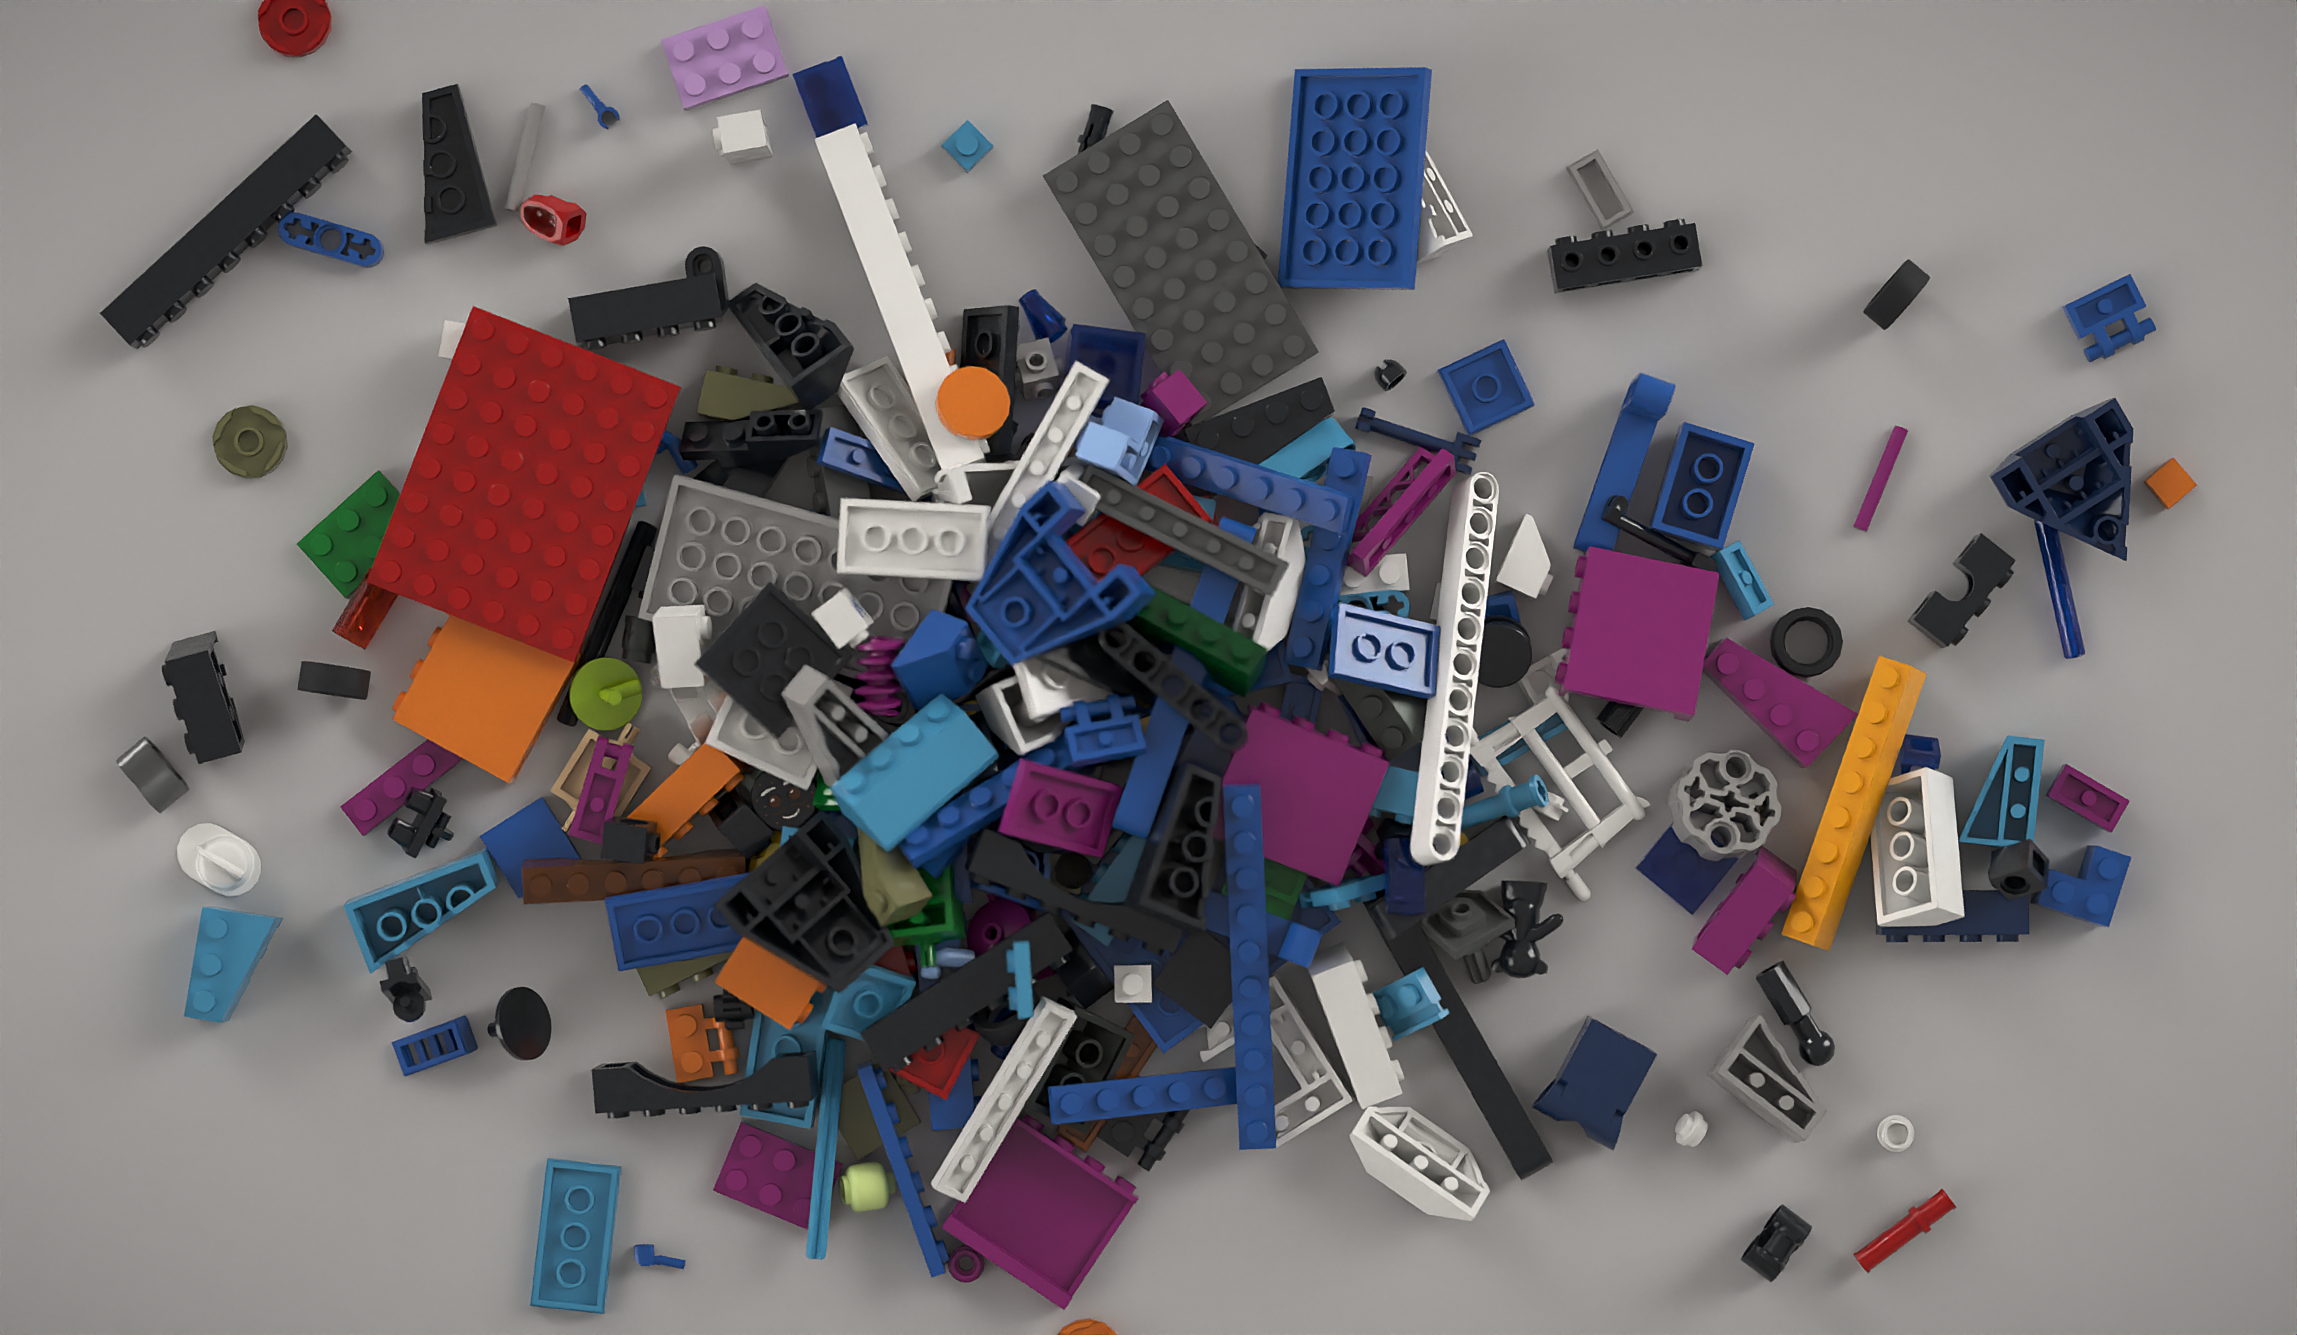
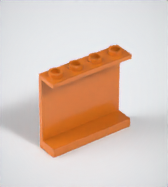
(483, 695)

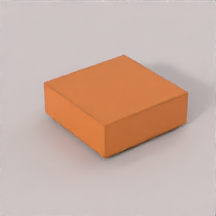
(2170, 483)

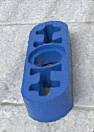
(354, 257)

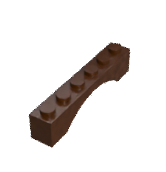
(594, 880)

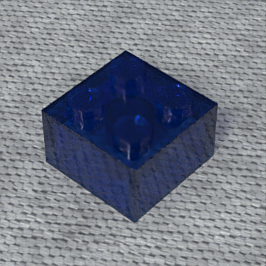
(1111, 354)

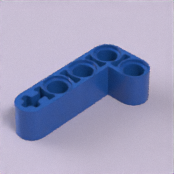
(1284, 937)

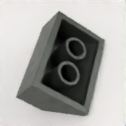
(1390, 717)
(1087, 1054)

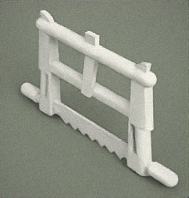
(1599, 831)

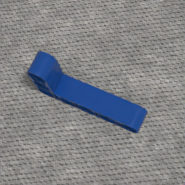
(1641, 410)

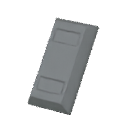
(1600, 189)

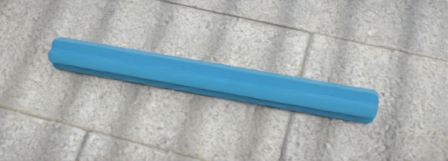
(825, 1149)

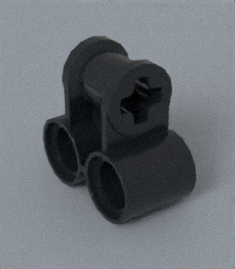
(1776, 1243)

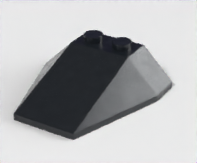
(810, 907)

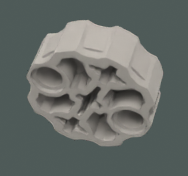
(1709, 785)

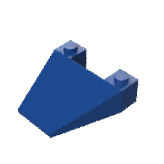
(1041, 592)

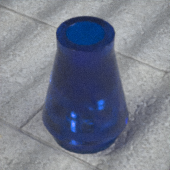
(1043, 317)

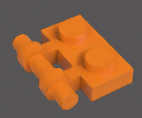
(691, 1044)

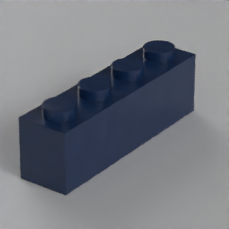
(1985, 914)

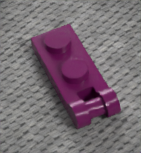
(600, 790)

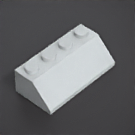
(1917, 852)

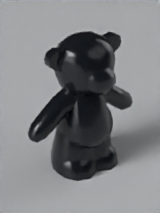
(1520, 953)

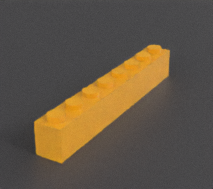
(1854, 803)

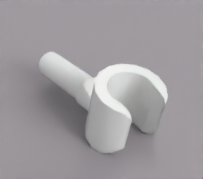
(680, 753)

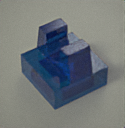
(1919, 752)

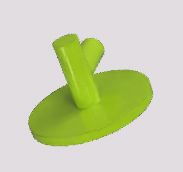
(605, 693)

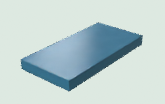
(575, 1236)

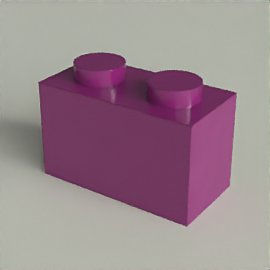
(1174, 401)

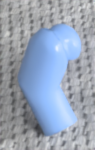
(947, 957)

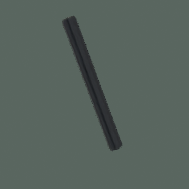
(612, 608)

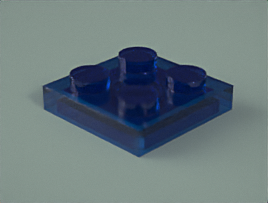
(1681, 871)

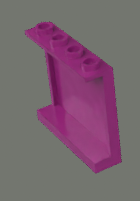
(1637, 632)
(1310, 787)
(1042, 1211)

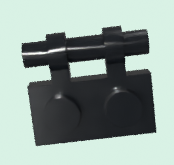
(1128, 1132)

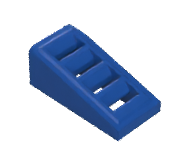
(462, 1035)

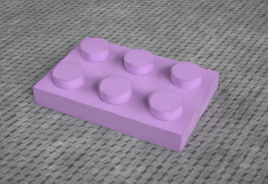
(724, 58)

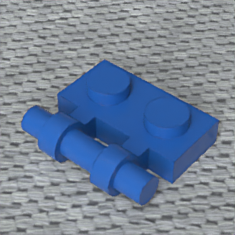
(2105, 307)
(1104, 739)

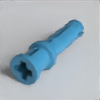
(1508, 802)

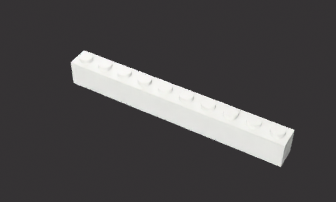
(895, 284)

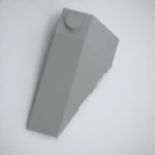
(1009, 719)

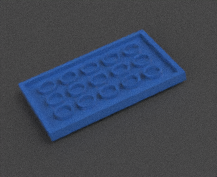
(1354, 178)

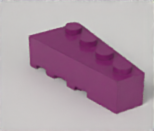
(1784, 707)

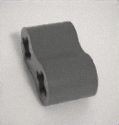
(152, 774)

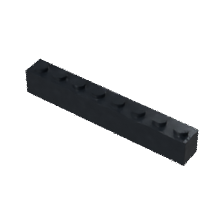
(226, 232)

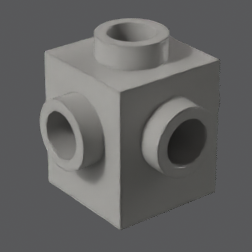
(1038, 370)

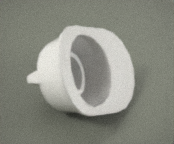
(219, 859)

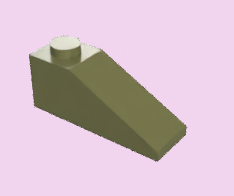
(890, 882)

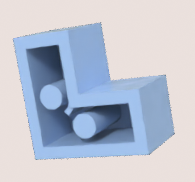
(1122, 441)

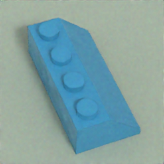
(913, 772)

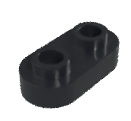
(692, 268)

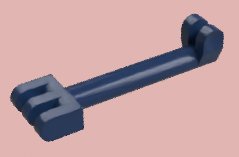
(1367, 422)

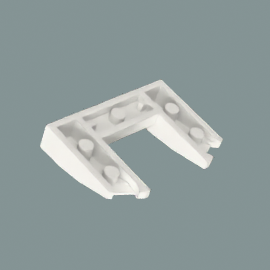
(1321, 1083)

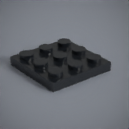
(765, 652)

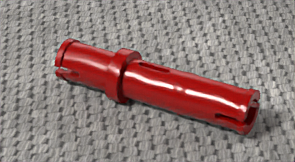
(1905, 1230)

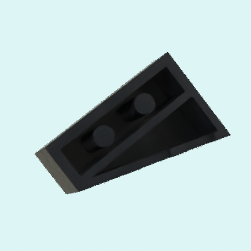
(203, 698)

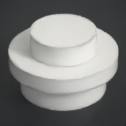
(1691, 1129)
(1895, 1133)

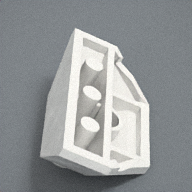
(1255, 613)
(1419, 1162)

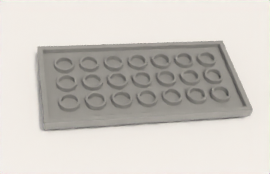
(728, 545)

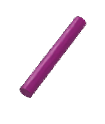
(1880, 478)

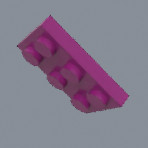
(1061, 808)
(770, 1174)

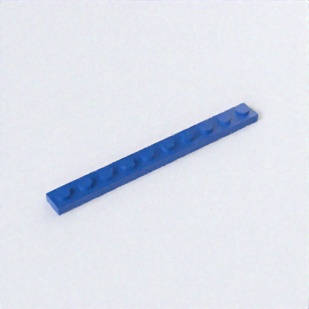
(1249, 966)

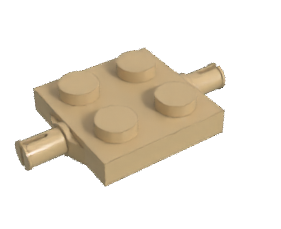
(573, 776)

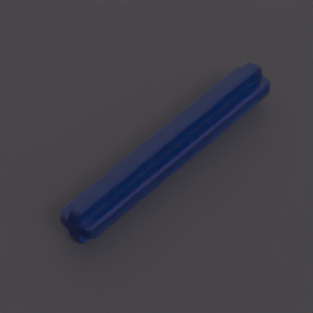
(2060, 591)

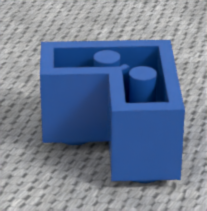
(2093, 892)

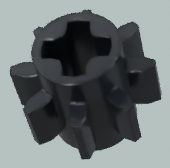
(731, 1010)

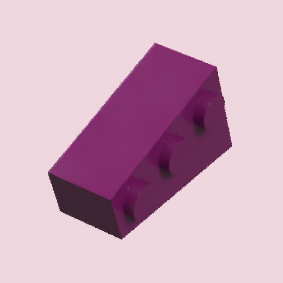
(1746, 912)

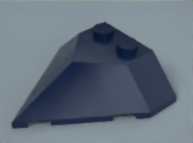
(2076, 477)

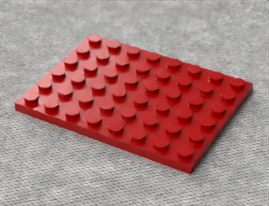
(524, 484)

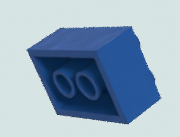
(1701, 486)

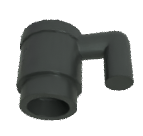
(638, 640)

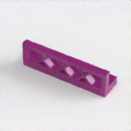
(1403, 512)

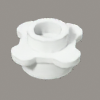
(1553, 809)

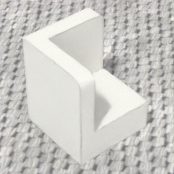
(1085, 495)

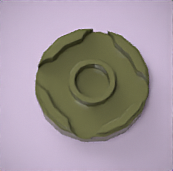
(250, 441)

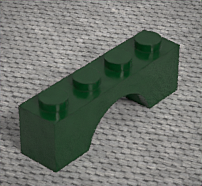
(1226, 654)

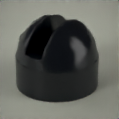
(1391, 375)

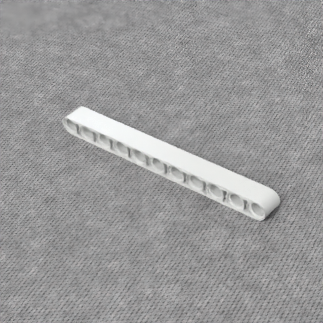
(1460, 685)

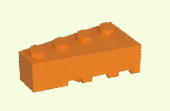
(690, 792)

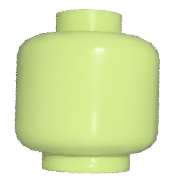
(866, 1186)

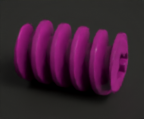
(879, 675)

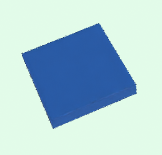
(1486, 387)
(527, 835)

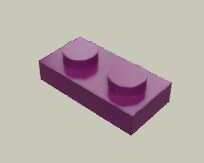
(2087, 798)

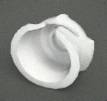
(699, 707)

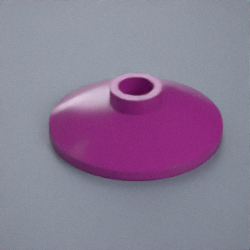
(995, 914)

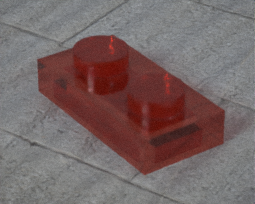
(364, 613)

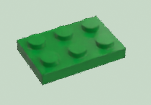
(351, 535)

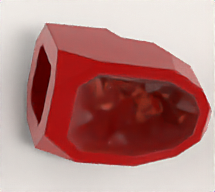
(553, 219)

